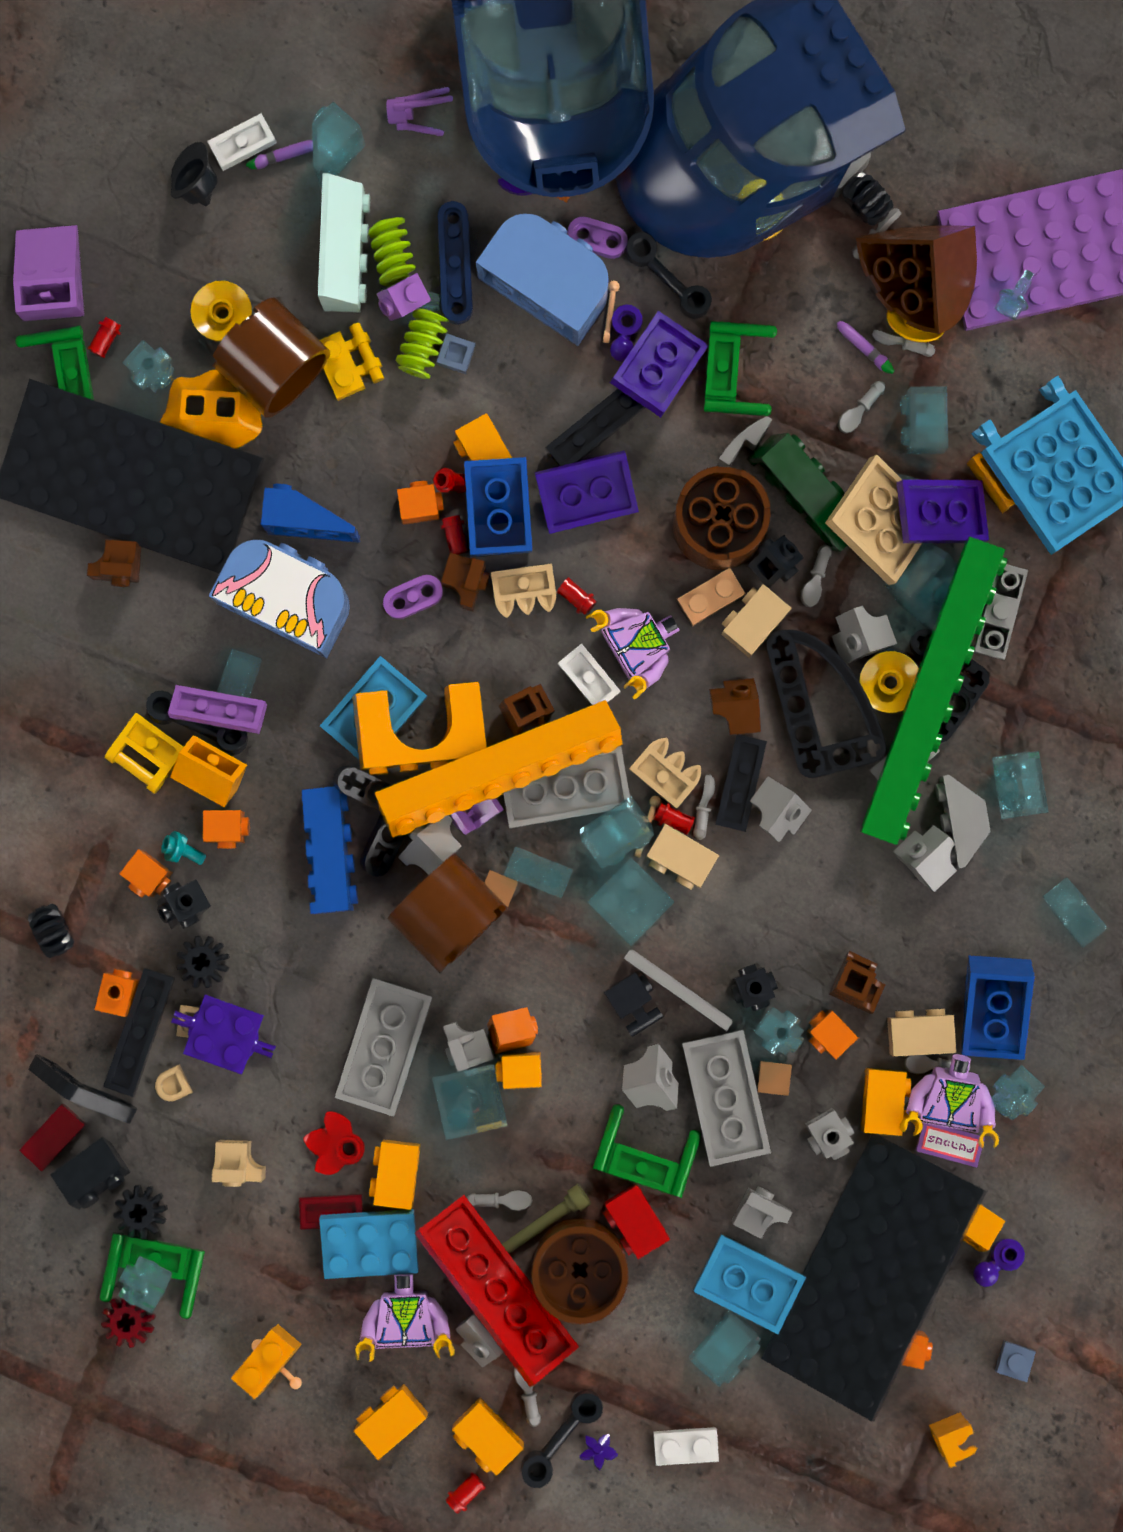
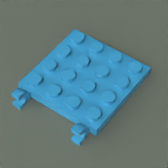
(1057, 467)

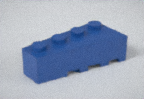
(329, 850)

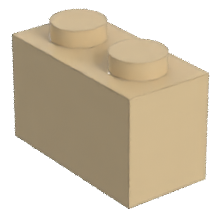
(755, 620)
(682, 857)
(921, 1034)

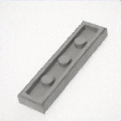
(678, 989)

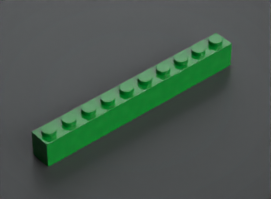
(932, 691)

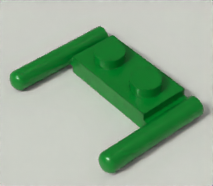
(68, 355)
(723, 367)
(641, 1166)
(180, 1260)

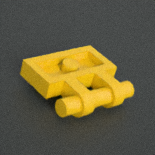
(340, 367)

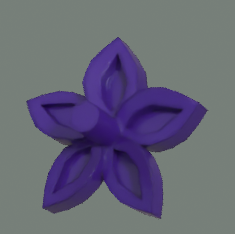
(598, 1450)

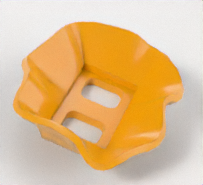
(230, 431)

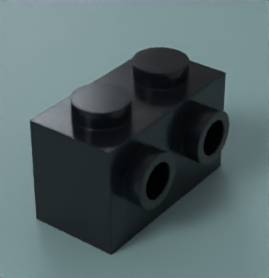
(90, 1174)

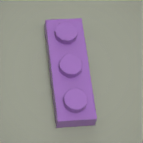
(217, 709)

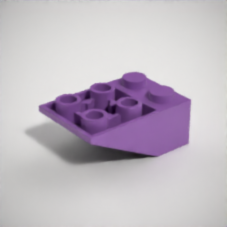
(47, 274)

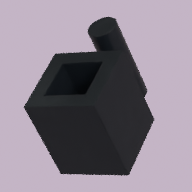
(629, 997)

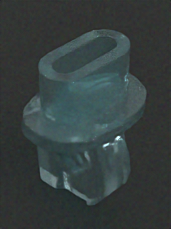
(1013, 301)

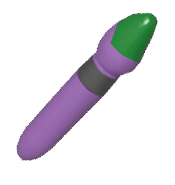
(262, 160)
(865, 347)

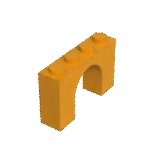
(382, 749)

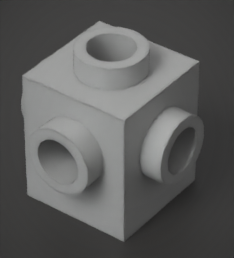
(824, 1124)

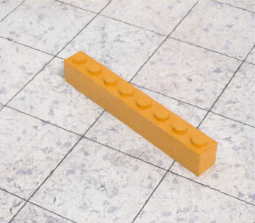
(499, 768)

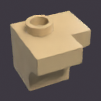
(235, 1164)

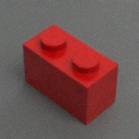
(636, 1221)

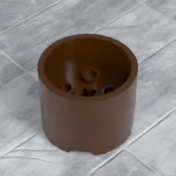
(270, 357)
(714, 542)
(447, 912)
(580, 1296)

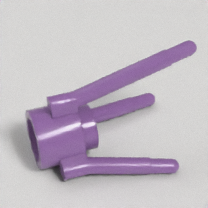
(401, 109)

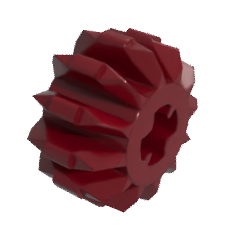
(118, 1328)

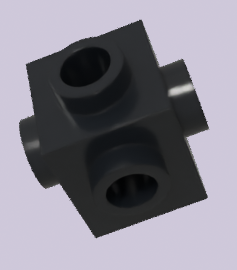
(776, 561)
(182, 904)
(741, 988)

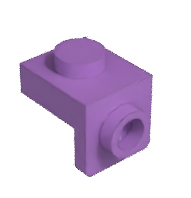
(403, 297)
(476, 816)

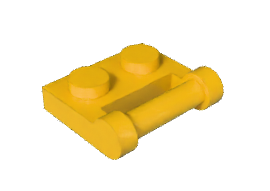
(150, 743)

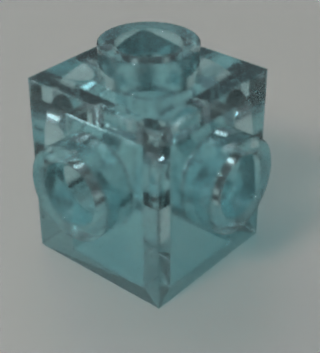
(150, 367)
(771, 1023)
(1016, 1093)
(144, 1283)

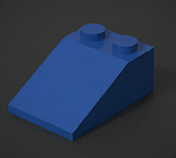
(498, 506)
(294, 515)
(997, 1007)

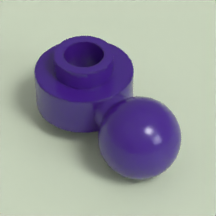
(623, 345)
(987, 1273)

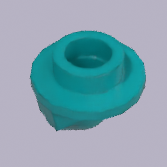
(175, 846)

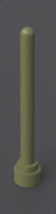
(574, 1200)

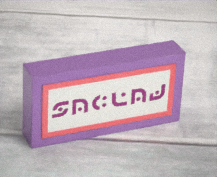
(949, 1144)

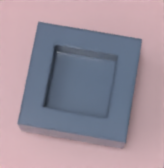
(456, 353)
(1015, 1361)

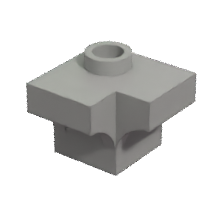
(862, 634)
(780, 809)
(431, 845)
(928, 857)
(467, 1047)
(651, 1080)
(759, 1211)
(478, 1341)

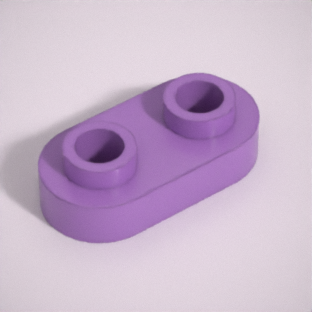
(599, 234)
(412, 595)

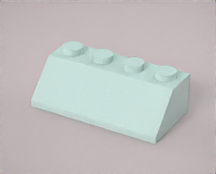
(342, 244)

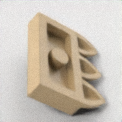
(524, 586)
(665, 774)

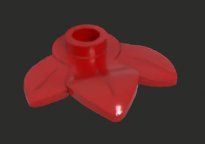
(330, 1141)

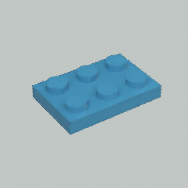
(403, 701)
(369, 1244)
(749, 1283)

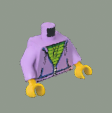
(636, 643)
(953, 1101)
(404, 1320)

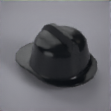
(193, 176)

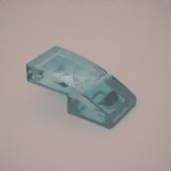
(1074, 912)

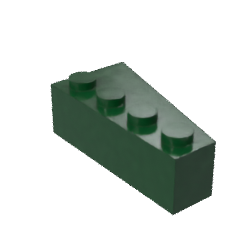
(803, 481)

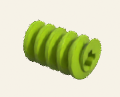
(390, 251)
(420, 343)

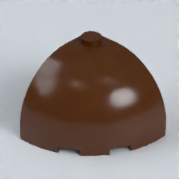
(922, 272)

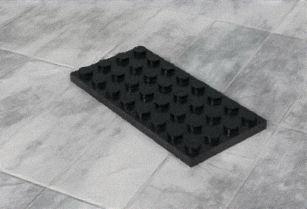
(128, 476)
(874, 1276)

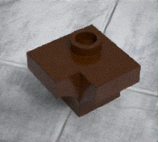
(118, 564)
(465, 577)
(738, 704)
(526, 709)
(857, 983)

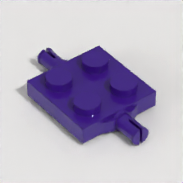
(223, 1034)

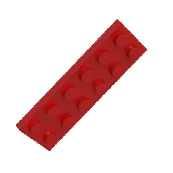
(496, 1290)

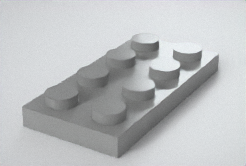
(571, 792)
(383, 1047)
(726, 1098)

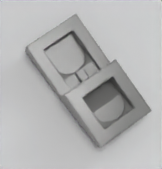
(749, 437)

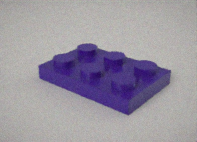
(659, 364)
(586, 492)
(942, 511)

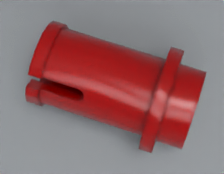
(104, 337)
(446, 481)
(455, 534)
(576, 596)
(673, 818)
(465, 1493)

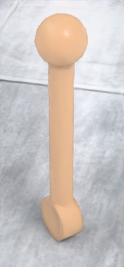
(613, 287)
(654, 802)
(295, 1382)

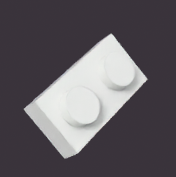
(242, 142)
(588, 676)
(686, 1446)

